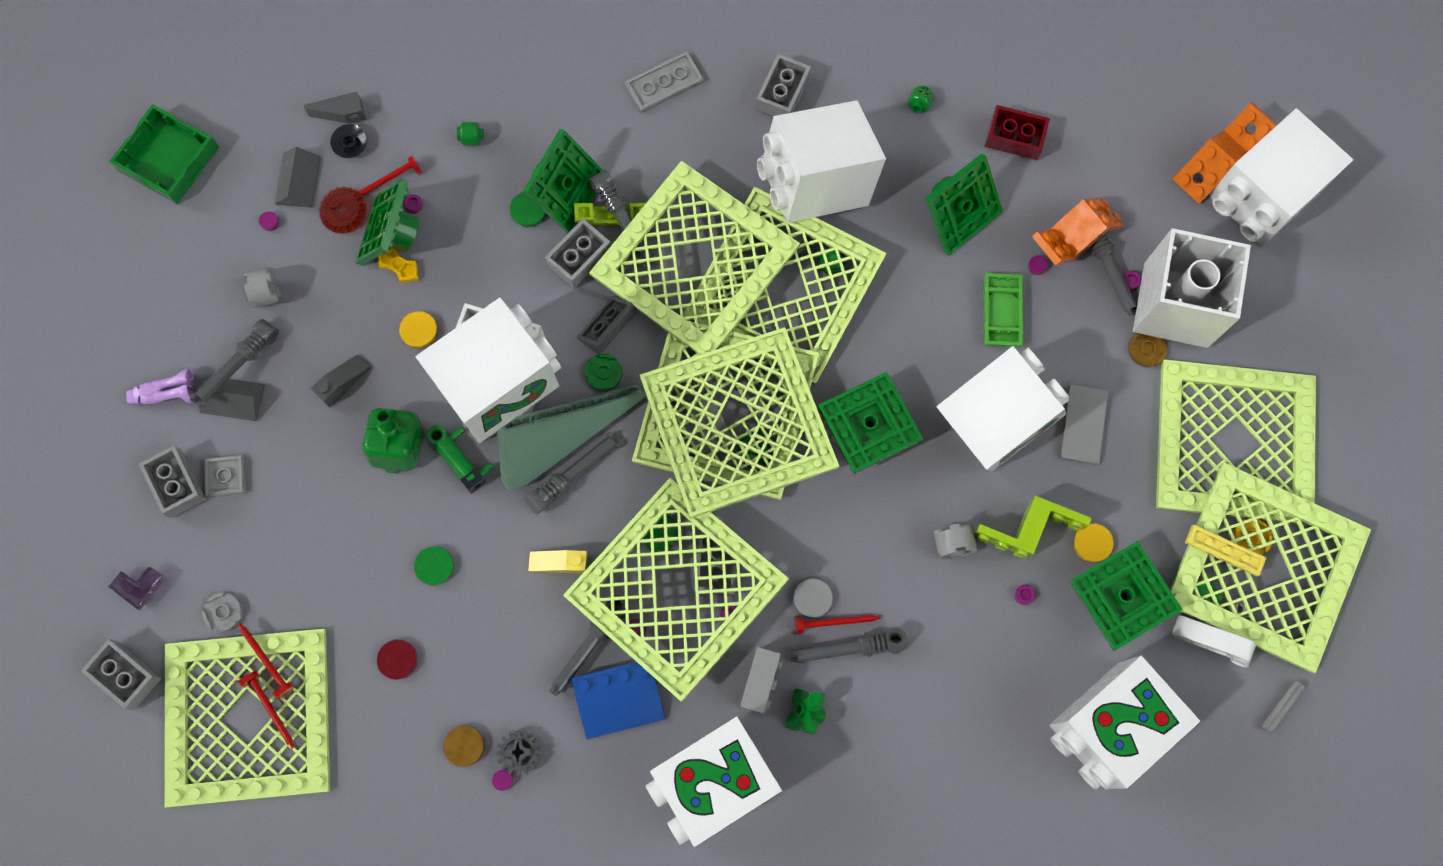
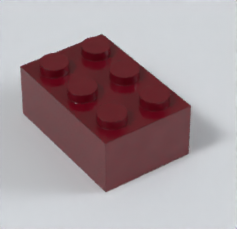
(1017, 132)

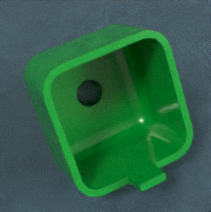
(392, 439)

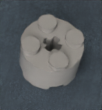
(262, 287)
(955, 541)

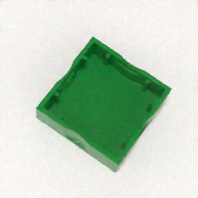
(164, 154)

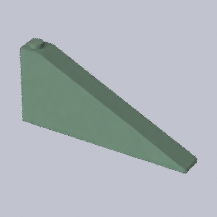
(544, 437)

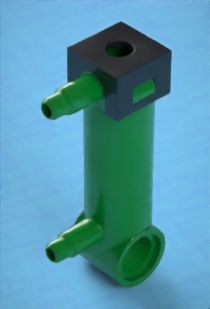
(457, 459)

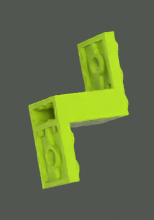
(1032, 527)

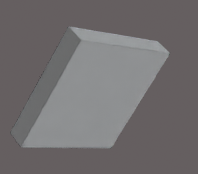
(224, 476)

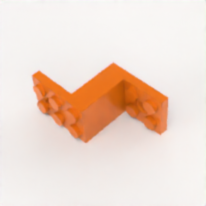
(1223, 152)
(1078, 230)

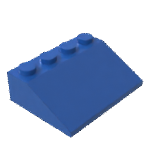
(617, 699)

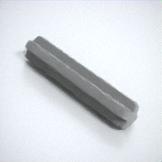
(1283, 706)

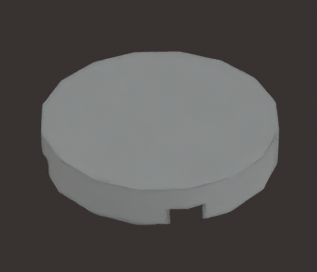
(812, 598)
(222, 612)

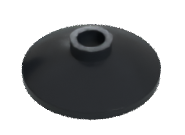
(345, 135)

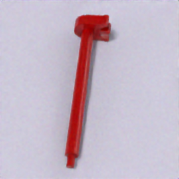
(411, 164)
(800, 624)
(251, 678)
(285, 687)

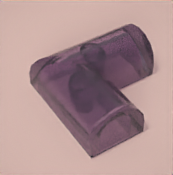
(137, 592)

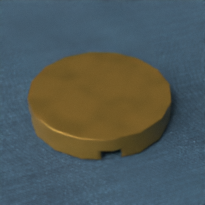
(1147, 350)
(463, 746)

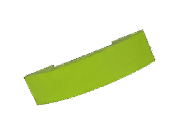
(598, 216)

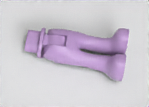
(153, 392)

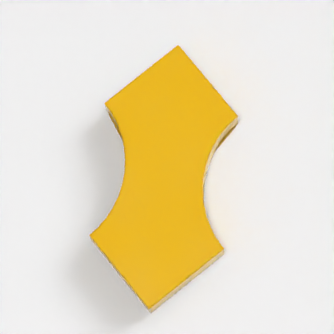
(405, 269)

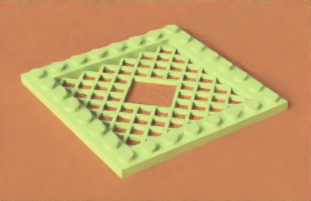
(686, 177)
(824, 233)
(649, 435)
(1169, 443)
(732, 492)
(1335, 586)
(178, 656)
(682, 682)

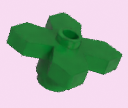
(807, 711)

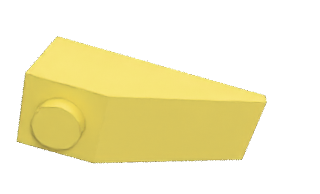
(559, 561)

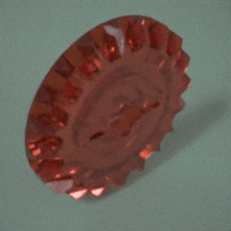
(350, 218)

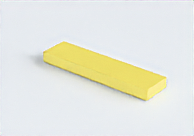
(1225, 550)

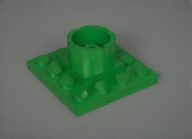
(562, 180)
(964, 204)
(388, 224)
(875, 405)
(1144, 593)

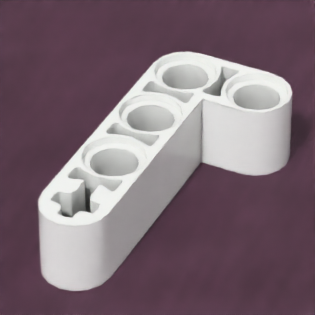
(1215, 640)

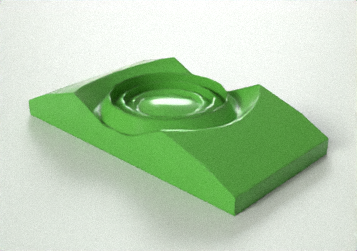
(1003, 310)

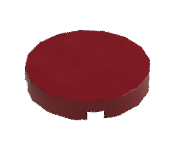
(397, 659)

